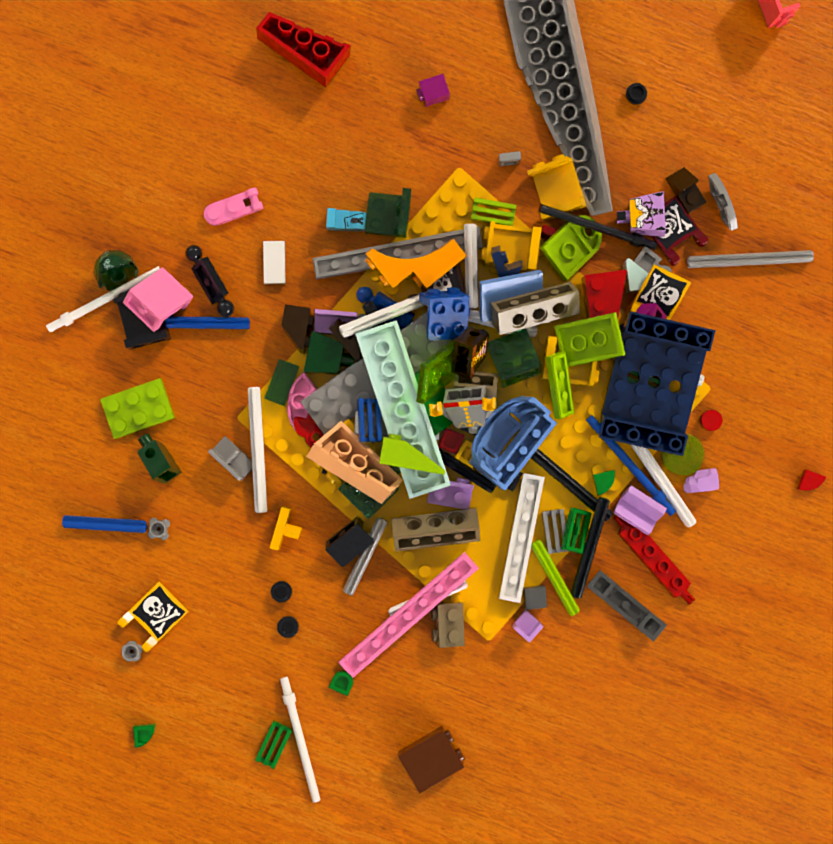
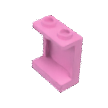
(157, 298)

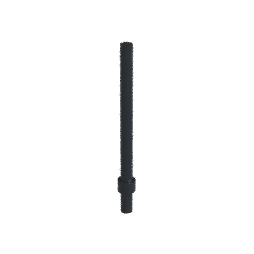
(634, 239)

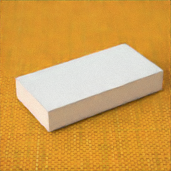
(274, 262)

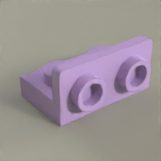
(456, 495)

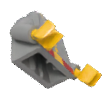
(465, 407)

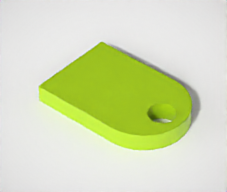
(571, 248)

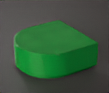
(341, 682)

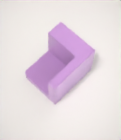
(527, 626)

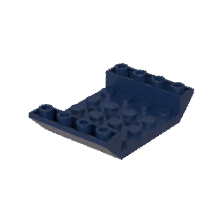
(649, 414)

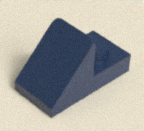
(500, 260)

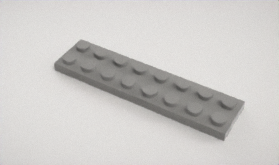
(339, 396)

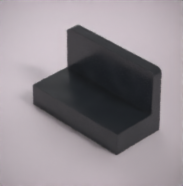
(349, 542)

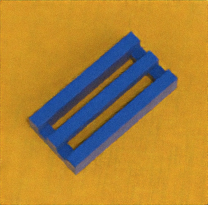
(369, 401)

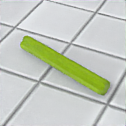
(555, 577)

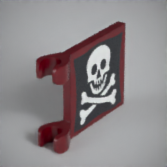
(678, 229)

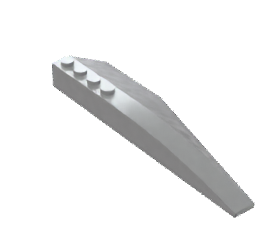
(556, 69)

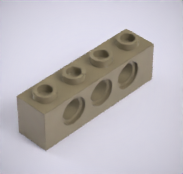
(535, 308)
(435, 529)

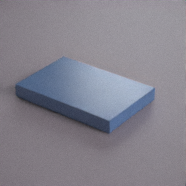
(506, 287)

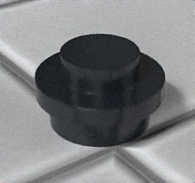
(636, 93)
(281, 591)

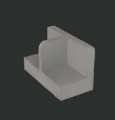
(232, 458)

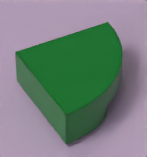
(603, 481)
(143, 734)

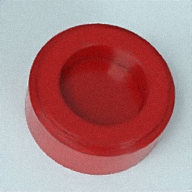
(711, 420)

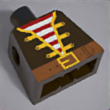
(472, 346)

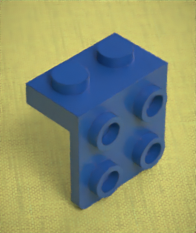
(446, 313)

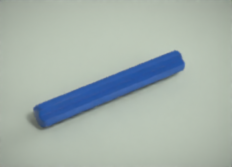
(208, 322)
(107, 524)

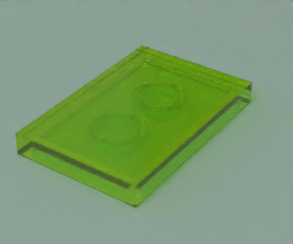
(435, 373)

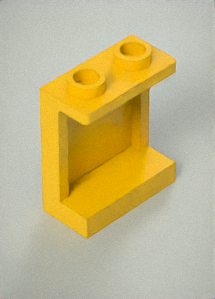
(518, 243)
(580, 374)

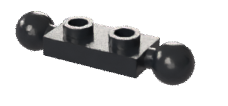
(209, 280)

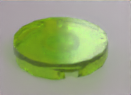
(689, 462)

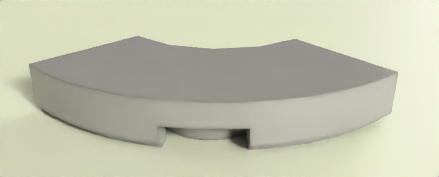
(723, 201)

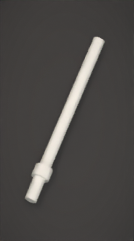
(68, 318)
(289, 699)

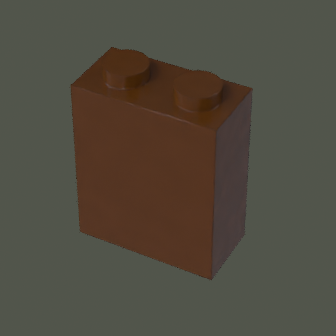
(431, 759)

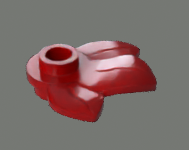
(306, 428)

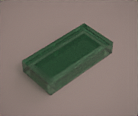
(281, 382)

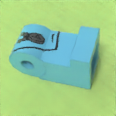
(345, 220)

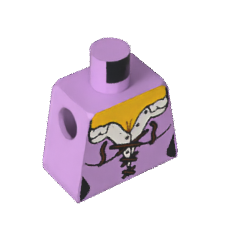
(645, 215)

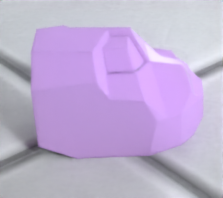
(702, 481)

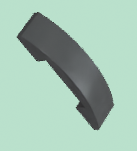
(626, 605)

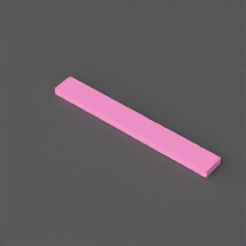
(408, 614)

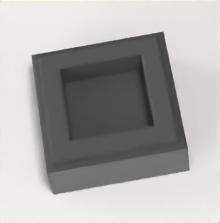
(535, 597)

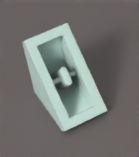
(634, 277)

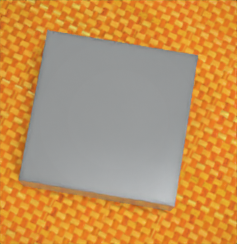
(509, 158)

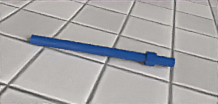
(657, 495)

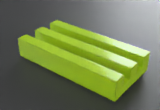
(512, 207)

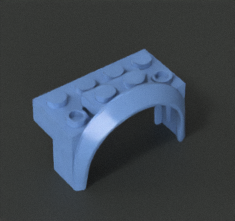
(500, 428)

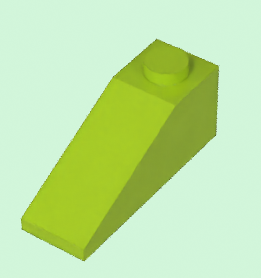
(402, 454)

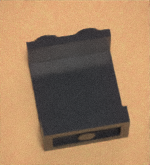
(136, 331)

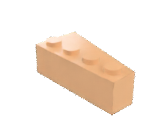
(354, 463)

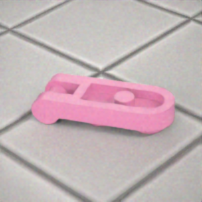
(232, 207)

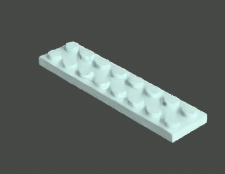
(396, 395)

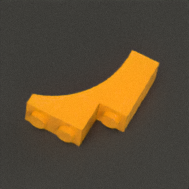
(425, 268)

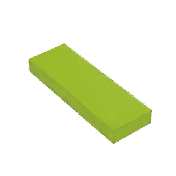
(559, 385)

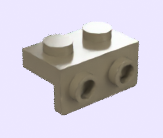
(448, 625)

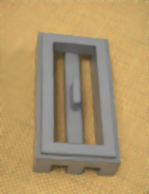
(555, 529)

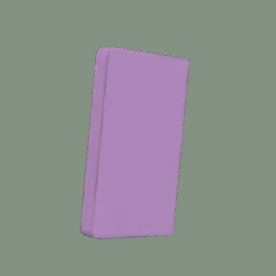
(325, 318)
(639, 510)

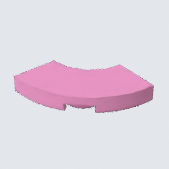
(300, 389)

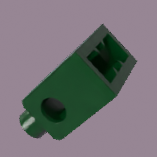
(326, 355)
(157, 460)

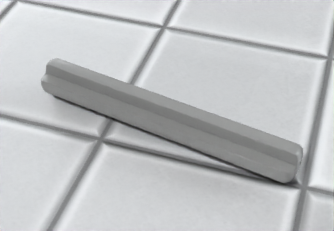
(364, 557)

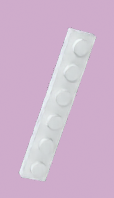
(521, 538)

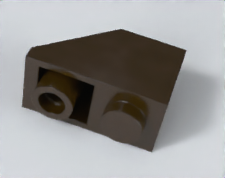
(296, 325)

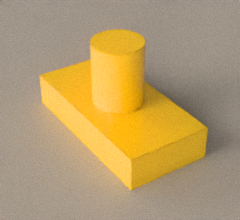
(284, 529)

